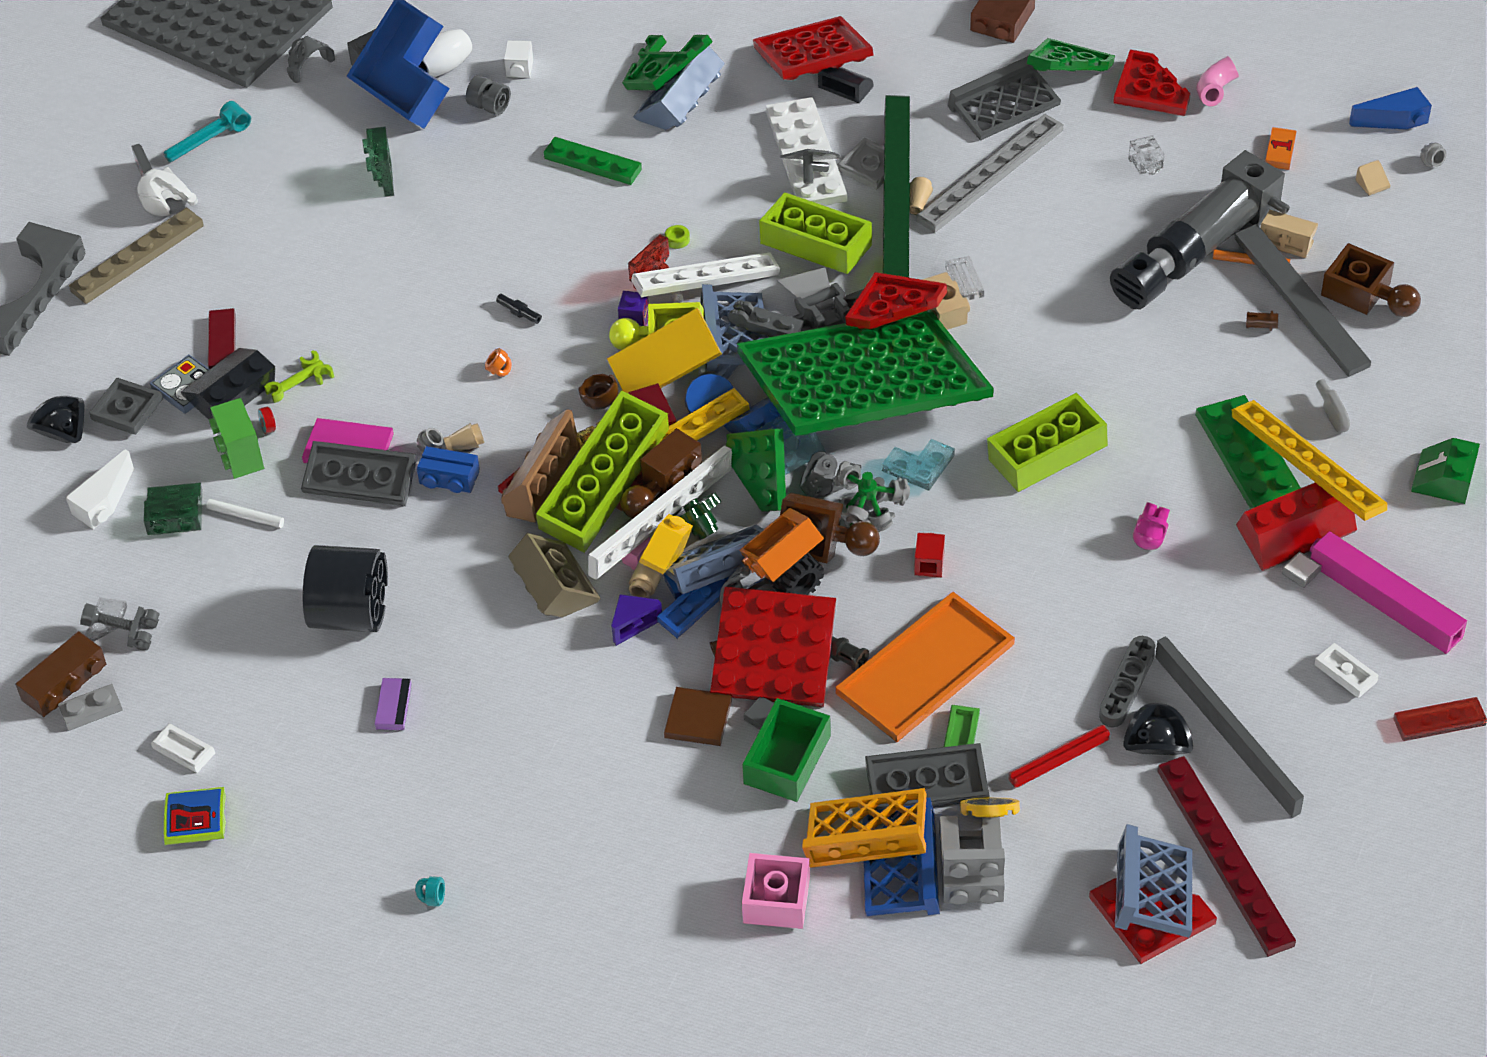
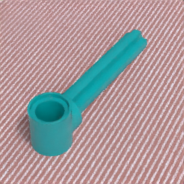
(231, 118)

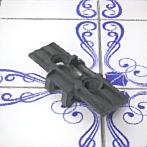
(811, 315)

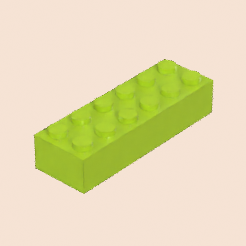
(602, 471)

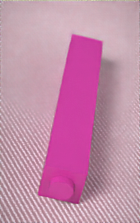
(1388, 592)

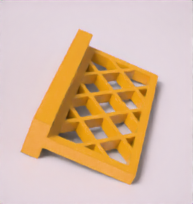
(866, 843)

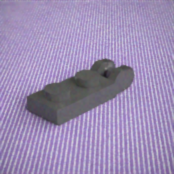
(763, 320)

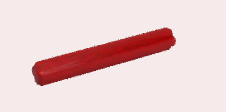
(1059, 756)

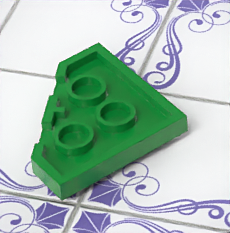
(1065, 56)
(760, 465)

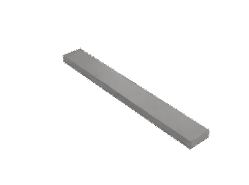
(989, 173)

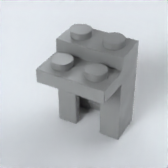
(972, 873)

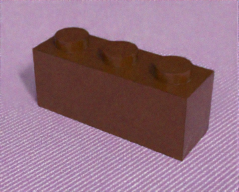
(61, 674)

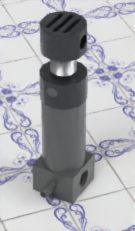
(1244, 195)

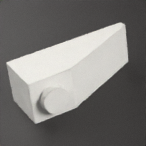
(101, 492)

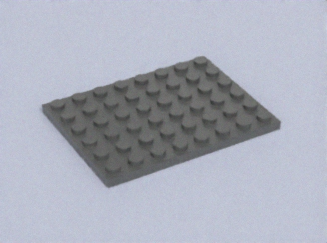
(219, 36)

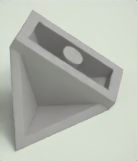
(807, 284)

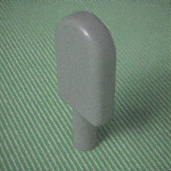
(1333, 407)

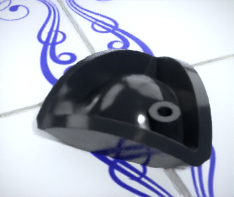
(59, 419)
(1158, 731)

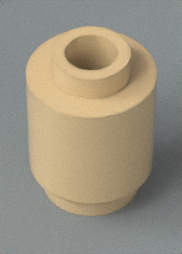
(644, 581)

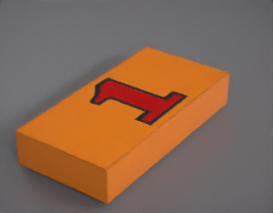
(1281, 148)

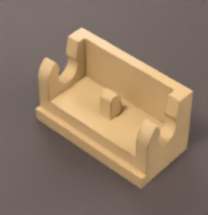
(1289, 232)

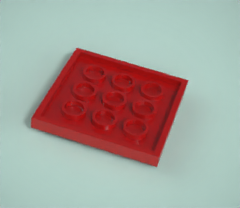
(813, 48)
(773, 646)

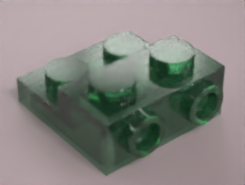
(379, 158)
(173, 509)

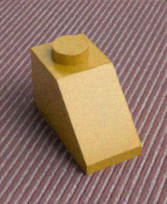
(666, 543)

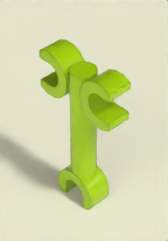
(310, 368)

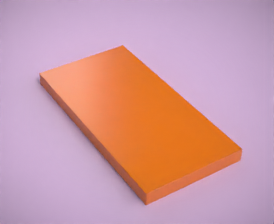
(924, 666)

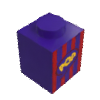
(633, 307)

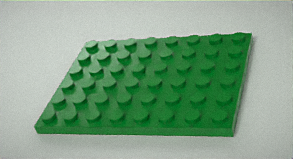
(863, 375)

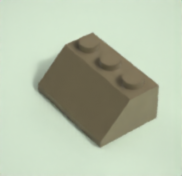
(552, 576)

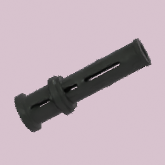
(844, 651)

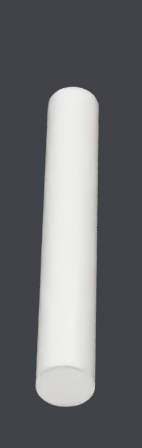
(245, 513)

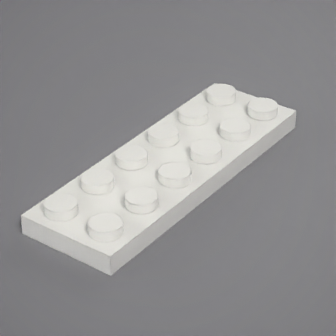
(798, 128)

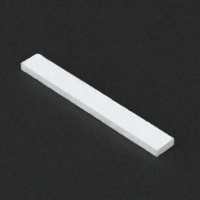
(648, 520)

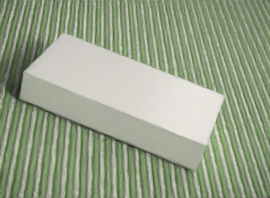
(183, 748)

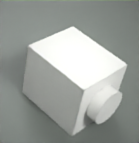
(518, 59)

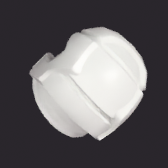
(160, 185)

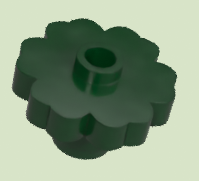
(699, 515)

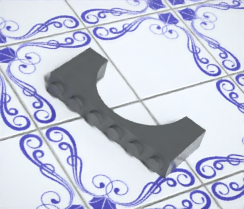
(58, 256)

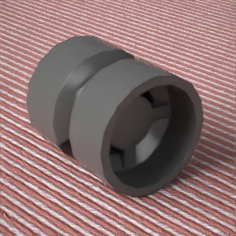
(488, 95)

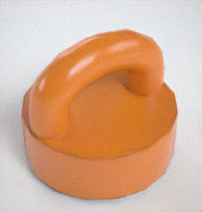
(496, 361)

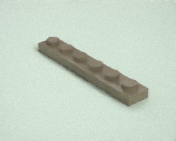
(136, 255)

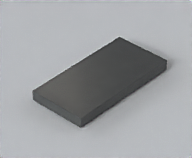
(359, 473)
(944, 772)

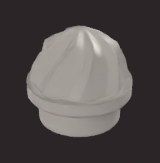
(1433, 154)
(429, 437)

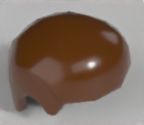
(599, 391)

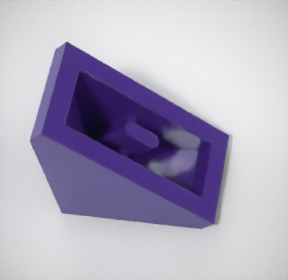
(633, 616)

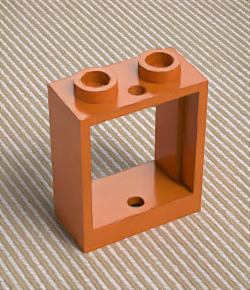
(780, 545)

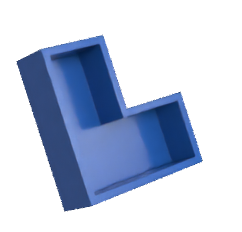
(392, 59)

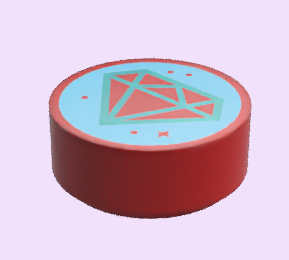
(266, 420)

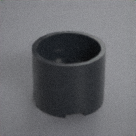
(344, 588)

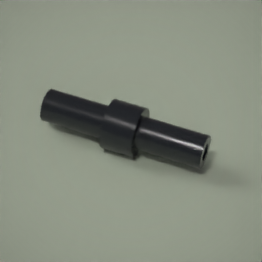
(518, 308)

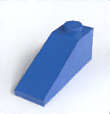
(1394, 111)

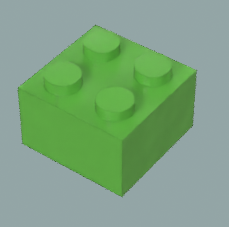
(236, 438)

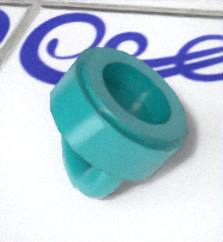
(434, 890)

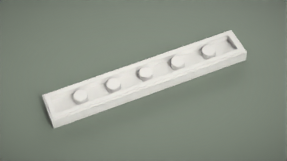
(709, 273)

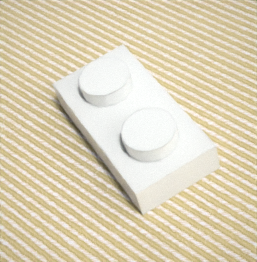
(1346, 670)

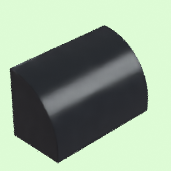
(845, 83)

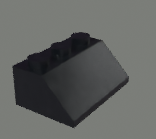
(235, 377)

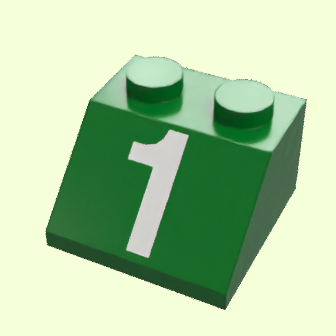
(1446, 470)

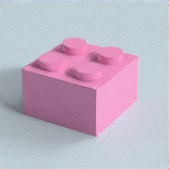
(776, 890)

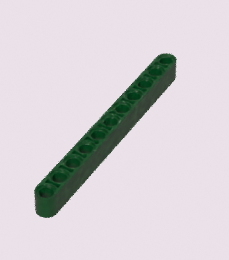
(896, 185)

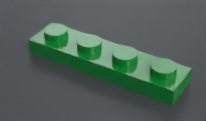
(592, 160)

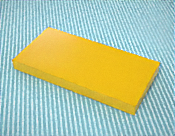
(665, 353)

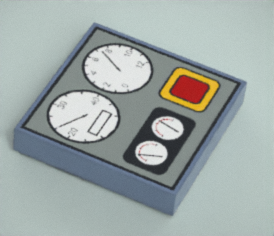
(177, 379)

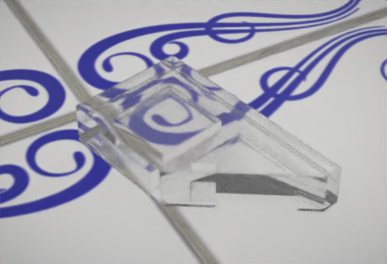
(107, 606)

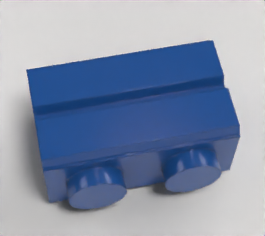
(448, 470)

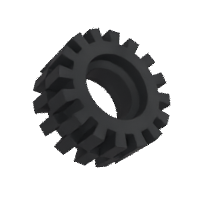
(800, 577)

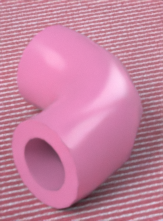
(1213, 79)

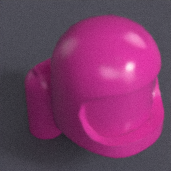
(1151, 527)

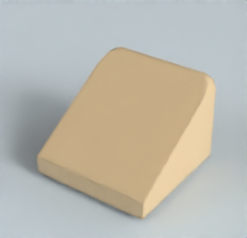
(1372, 177)

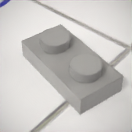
(90, 707)

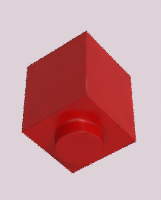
(929, 554)

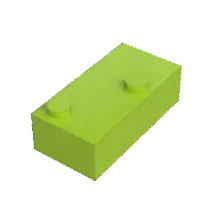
(815, 233)
(1047, 442)

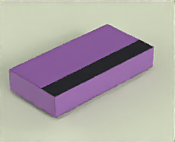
(393, 704)

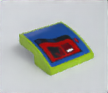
(194, 815)

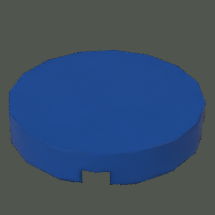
(704, 390)

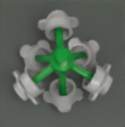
(871, 491)

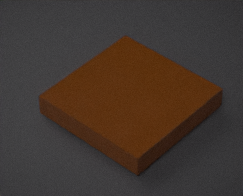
(698, 716)

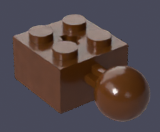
(1362, 278)
(661, 470)
(860, 538)

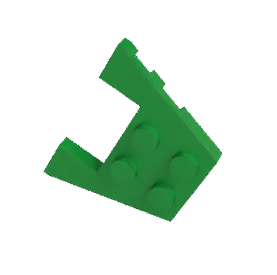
(659, 67)

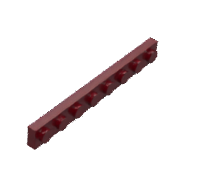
(1226, 856)

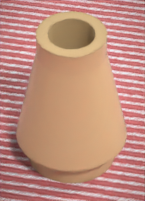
(920, 191)
(465, 438)

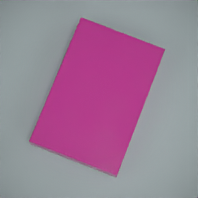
(348, 434)

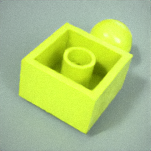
(627, 331)

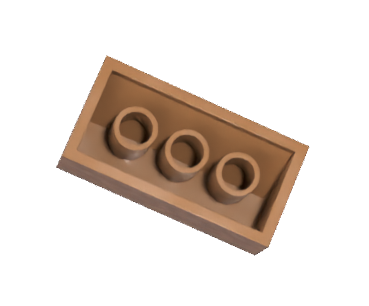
(542, 468)

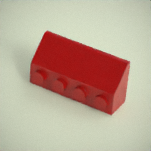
(1293, 523)

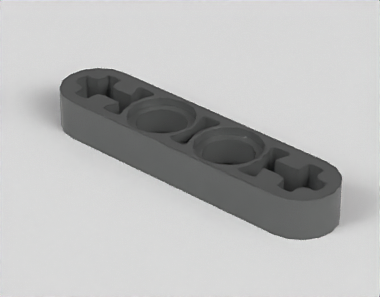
(1128, 681)

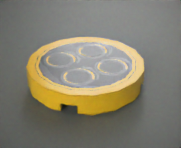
(989, 806)

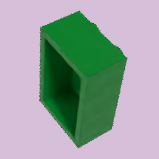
(786, 750)

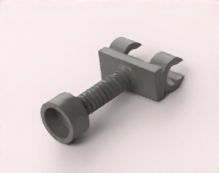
(136, 638)

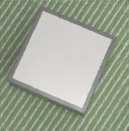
(1301, 569)

